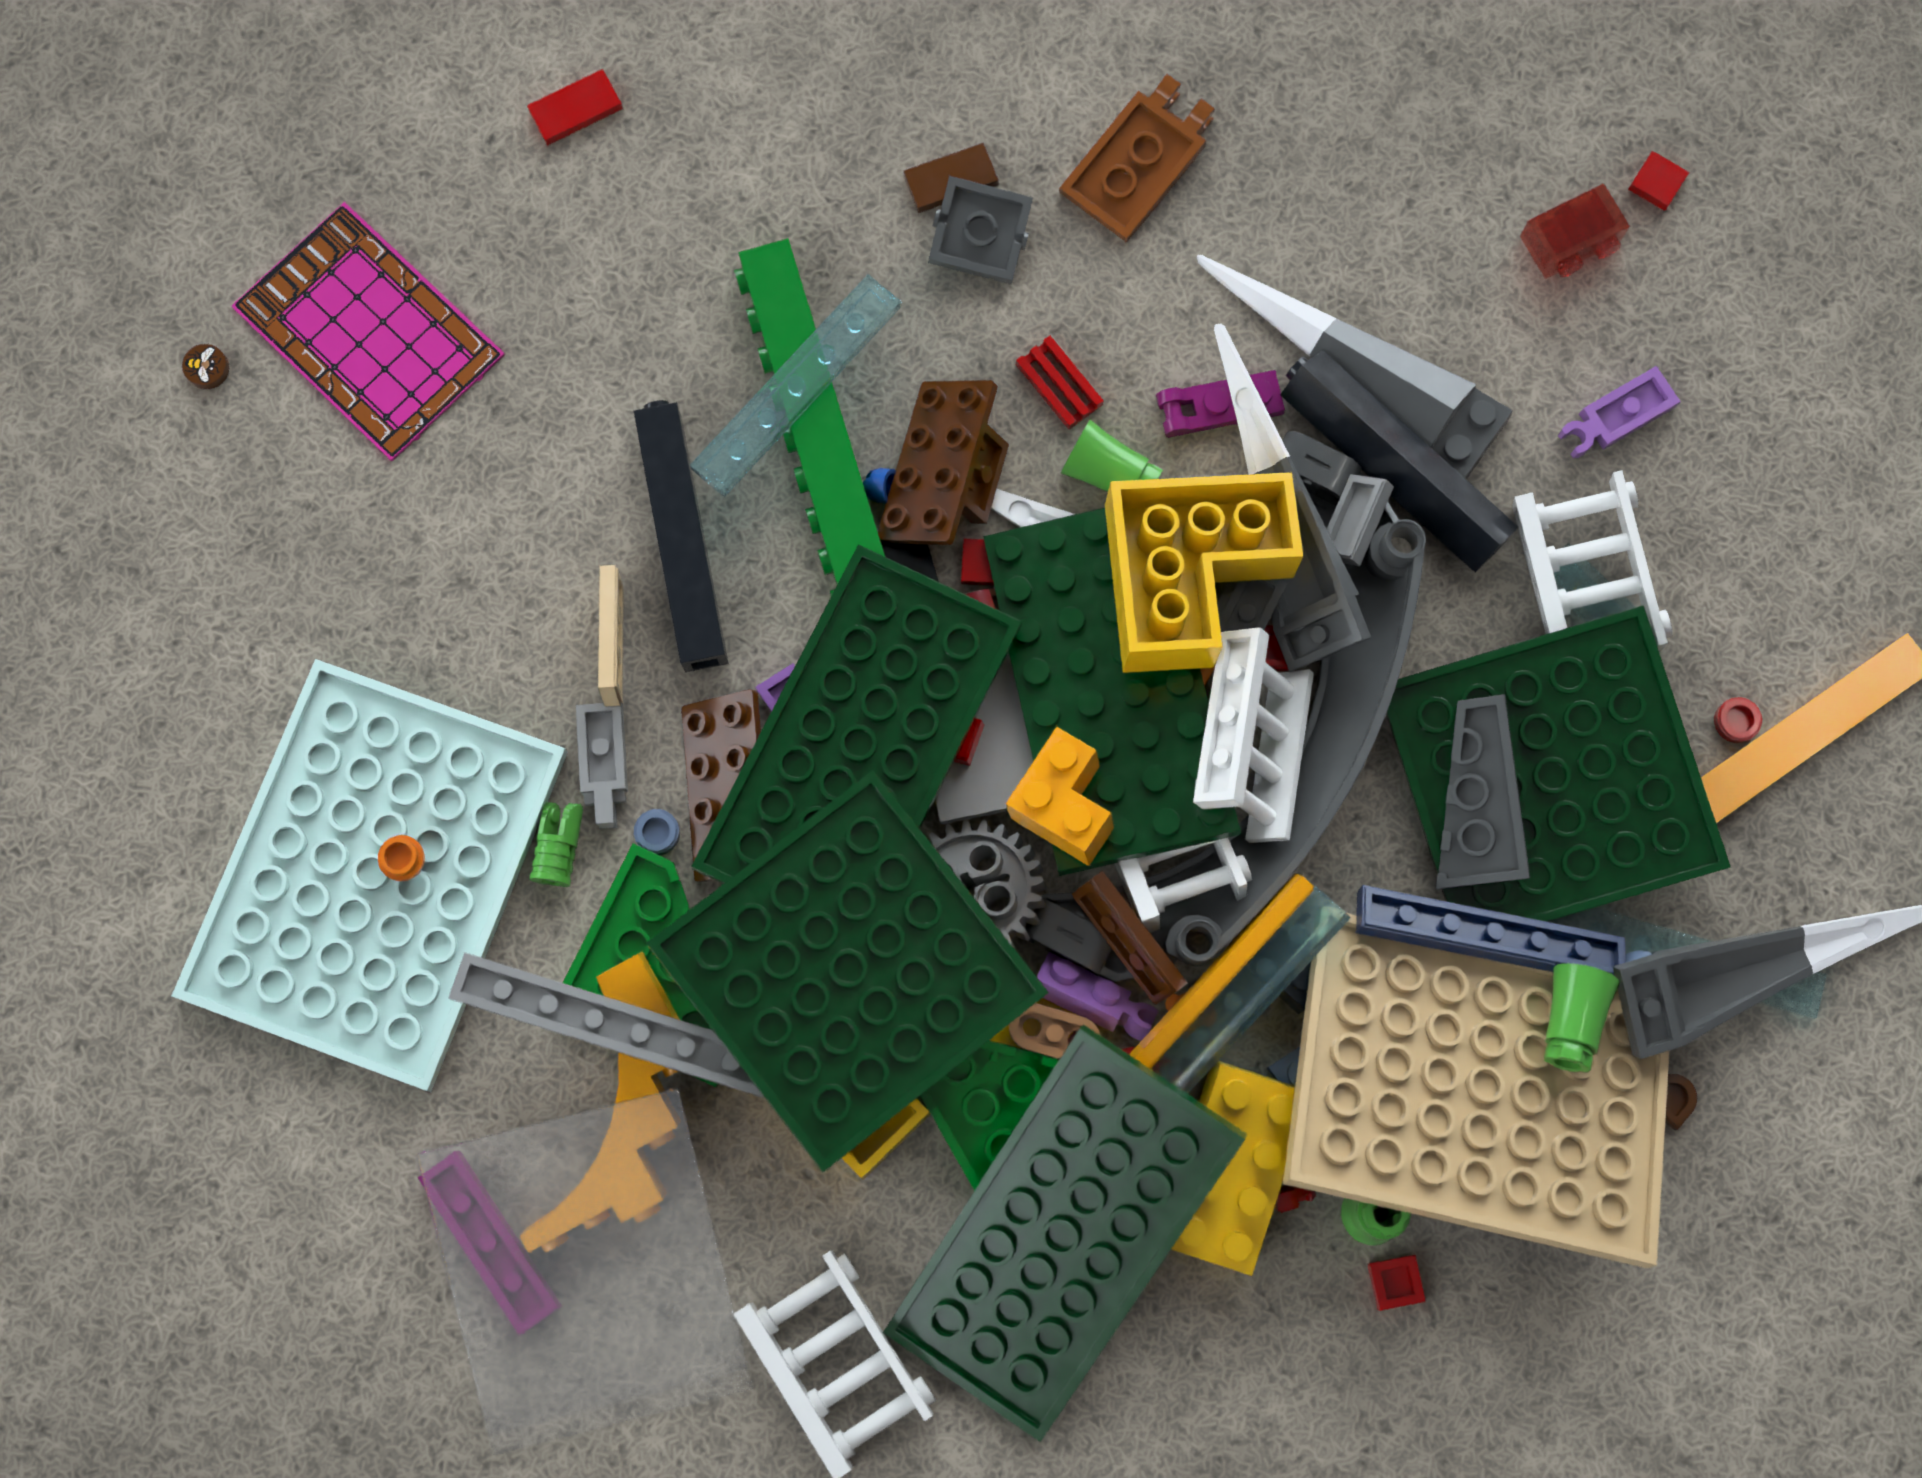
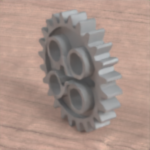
(968, 848)

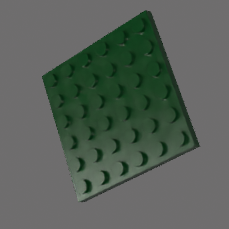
(1597, 765)
(847, 970)

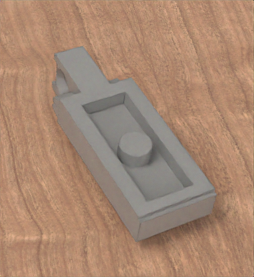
(602, 760)

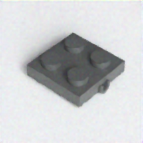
(980, 230)

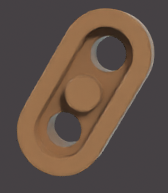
(1054, 1032)

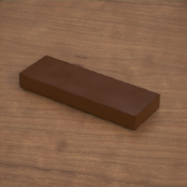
(1129, 938)

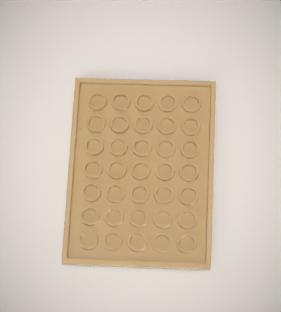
(1438, 1103)

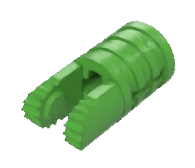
(556, 852)

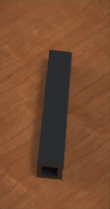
(1392, 451)
(680, 536)

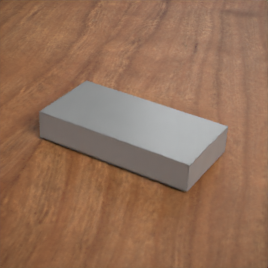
(1358, 516)

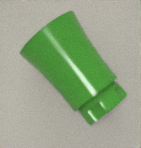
(1103, 459)
(1577, 1015)
(1362, 1226)

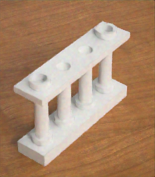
(1545, 561)
(1230, 734)
(1150, 901)
(788, 1364)

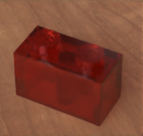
(1575, 232)

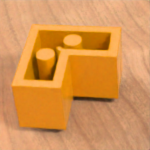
(1052, 799)

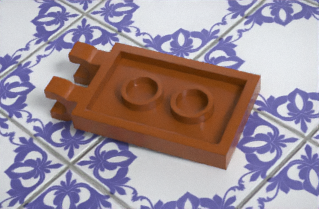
(1138, 160)

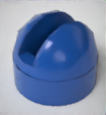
(878, 484)

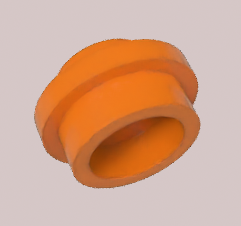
(401, 858)

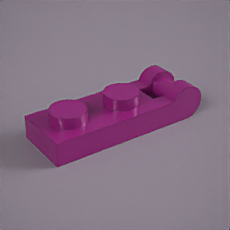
(1214, 404)

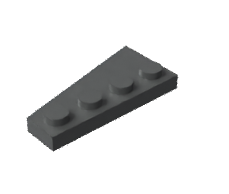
(1483, 810)

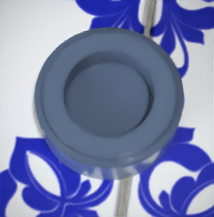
(657, 831)

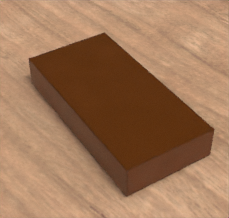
(929, 180)

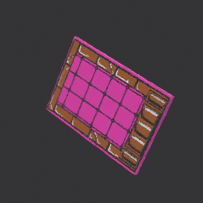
(368, 331)

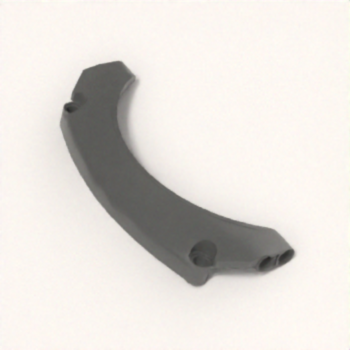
(1339, 735)

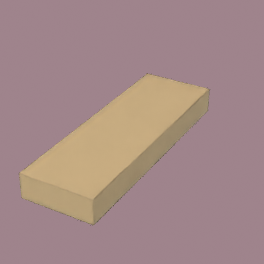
(610, 636)

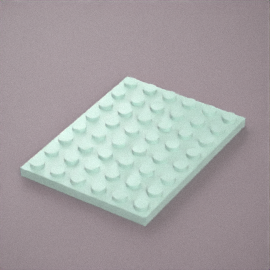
(306, 921)

